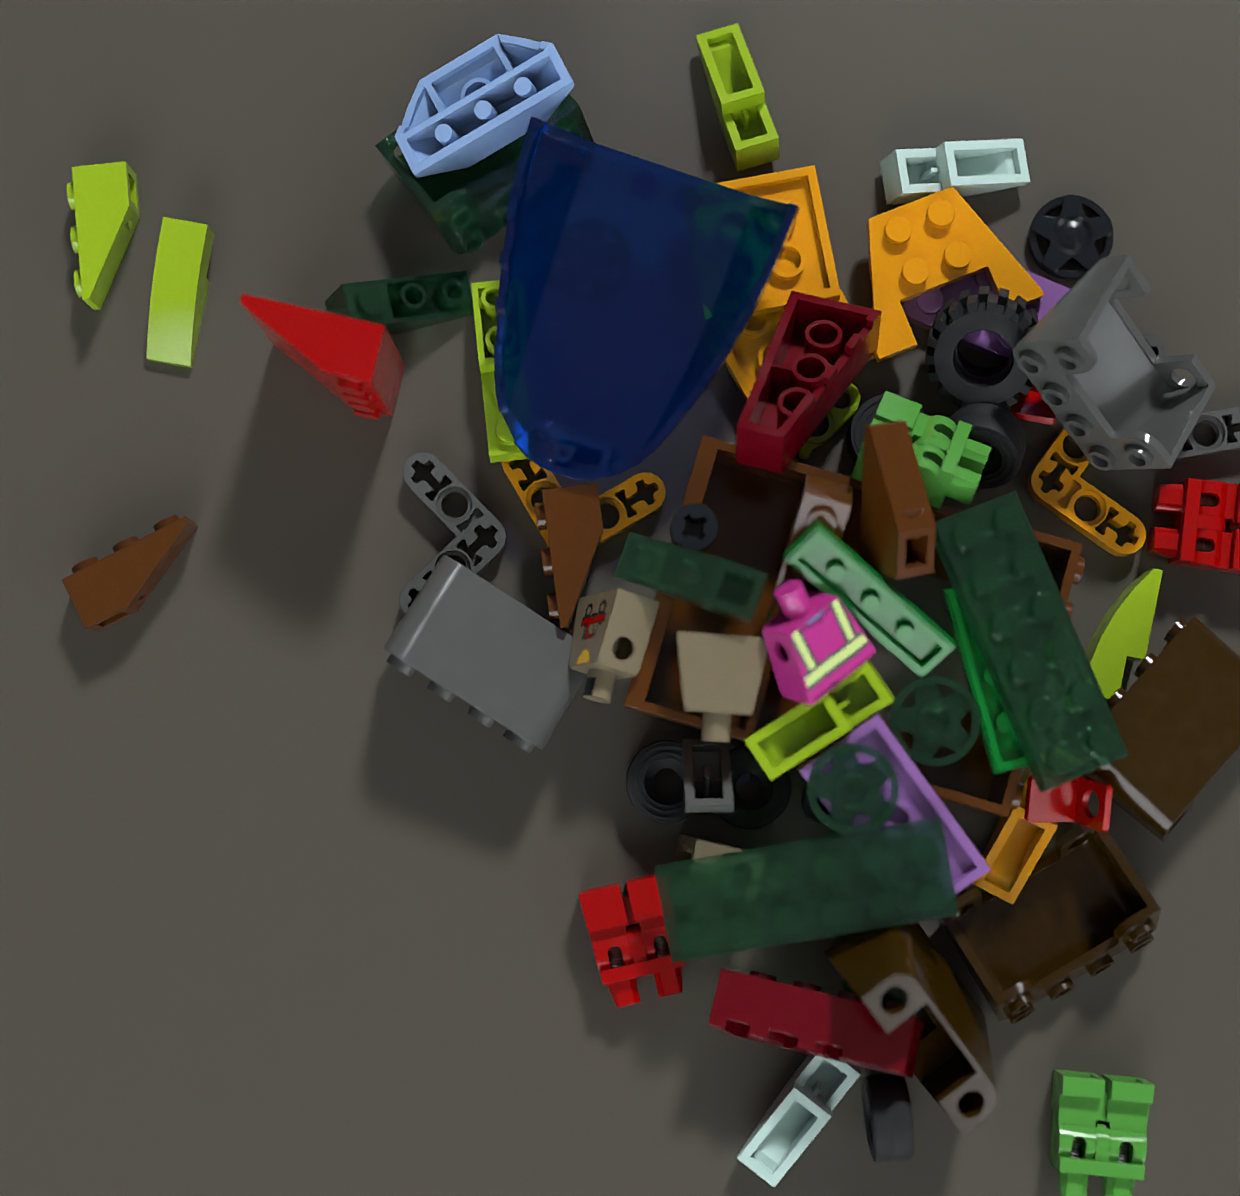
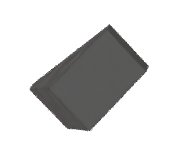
(706, 776)

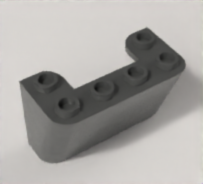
(1105, 377)
(487, 653)

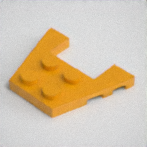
(926, 249)

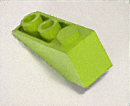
(105, 222)

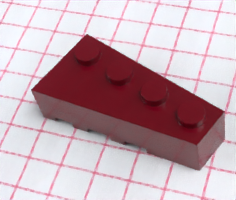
(802, 376)
(813, 1022)

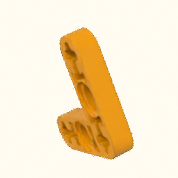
(628, 487)
(1073, 487)

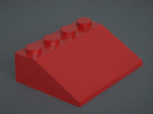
(340, 352)

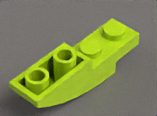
(499, 437)

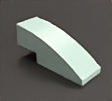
(965, 165)
(797, 1116)

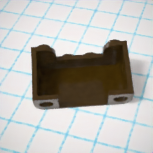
(1176, 726)
(1065, 922)
(955, 1050)

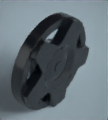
(1070, 236)

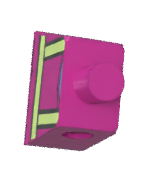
(813, 643)

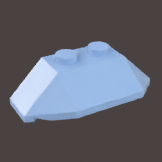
(481, 103)

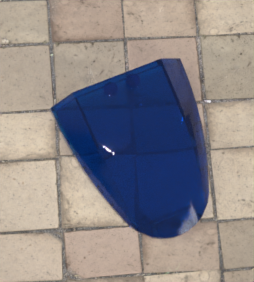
(619, 298)

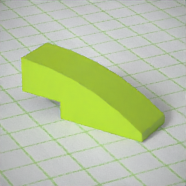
(738, 97)
(178, 291)
(1124, 632)
(810, 728)

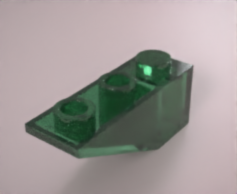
(405, 301)
(691, 576)

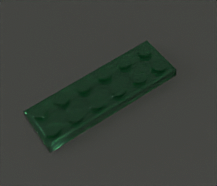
(1028, 641)
(806, 890)

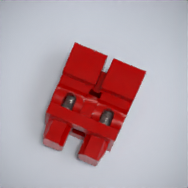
(1208, 528)
(606, 920)

